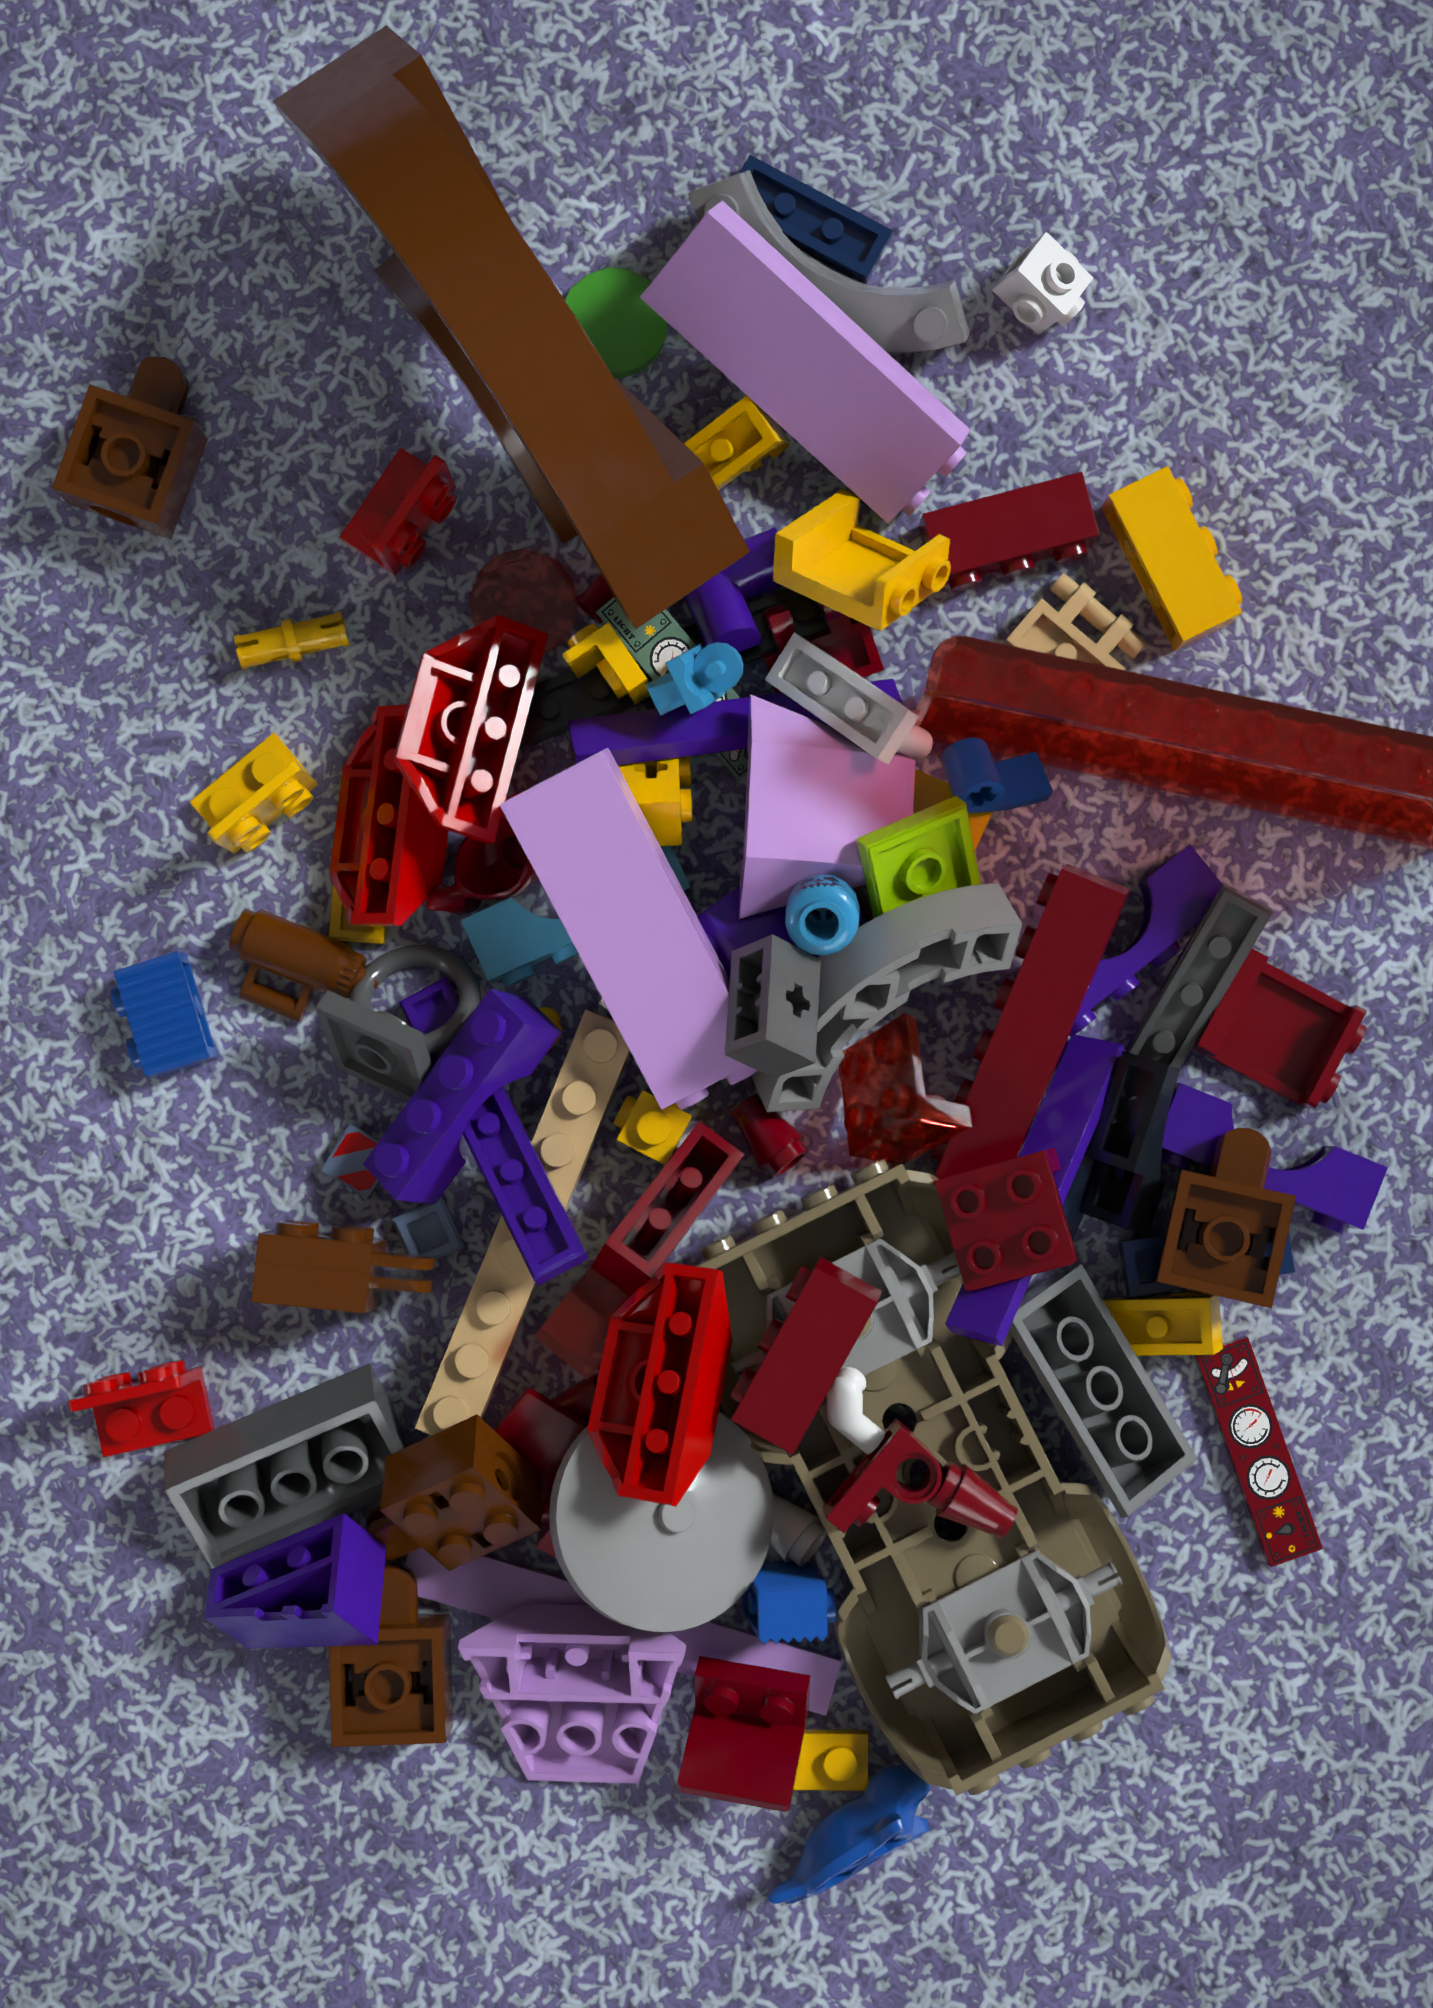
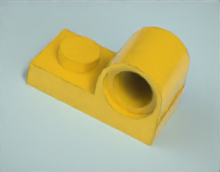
(738, 441)
(1170, 1324)

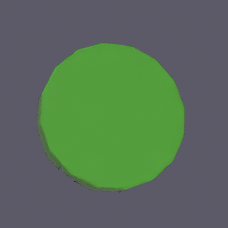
(618, 320)

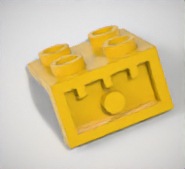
(254, 795)

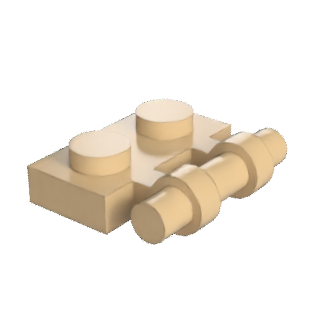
(1054, 633)

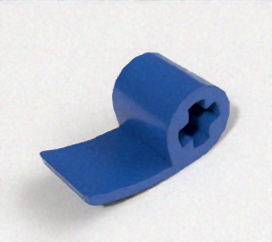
(991, 784)

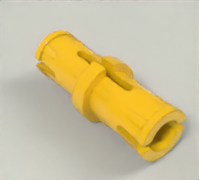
(291, 640)

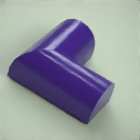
(720, 603)

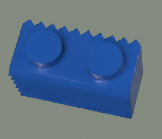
(163, 1015)
(789, 1603)

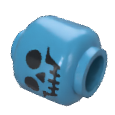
(822, 932)

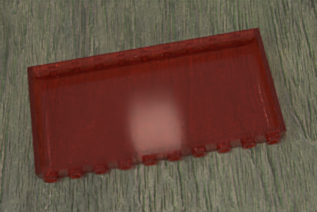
(1181, 738)

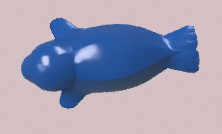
(858, 1834)

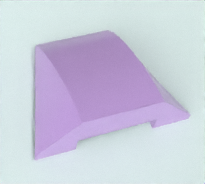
(809, 803)
(575, 1689)

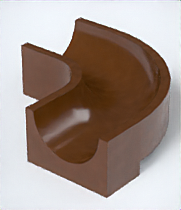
(494, 314)

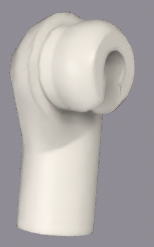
(845, 1410)

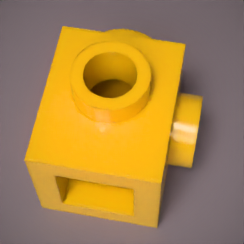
(650, 1128)

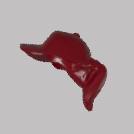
(485, 873)

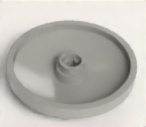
(657, 1561)

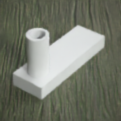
(848, 702)

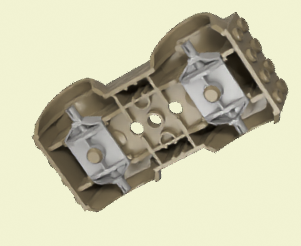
(975, 1642)

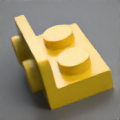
(605, 650)

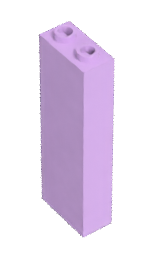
(806, 364)
(630, 926)

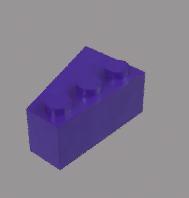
(303, 1589)

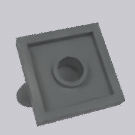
(379, 1044)

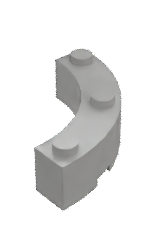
(891, 316)
(925, 939)

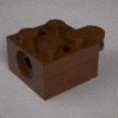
(134, 452)
(1228, 1224)
(330, 1270)
(457, 1496)
(400, 1685)

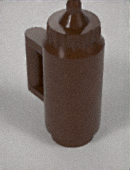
(295, 954)

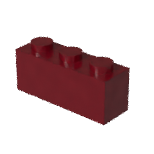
(1014, 530)
(667, 1209)
(803, 1354)

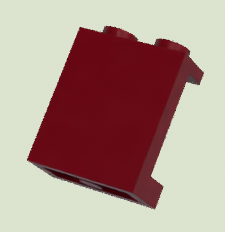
(1282, 1033)

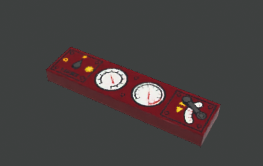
(1258, 1452)

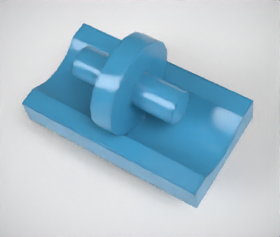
(697, 678)

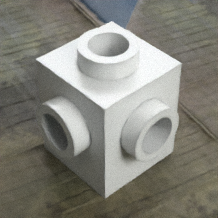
(1043, 285)

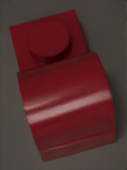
(856, 1496)

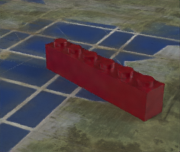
(1034, 1018)

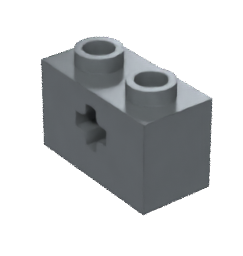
(773, 1006)

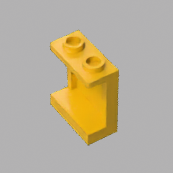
(854, 568)

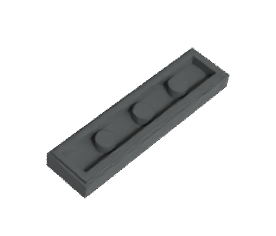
(1200, 977)

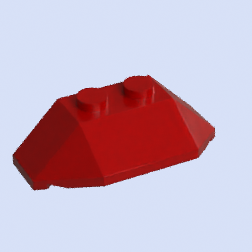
(469, 723)
(384, 840)
(662, 1383)

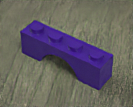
(1173, 905)
(494, 1047)
(1330, 1184)

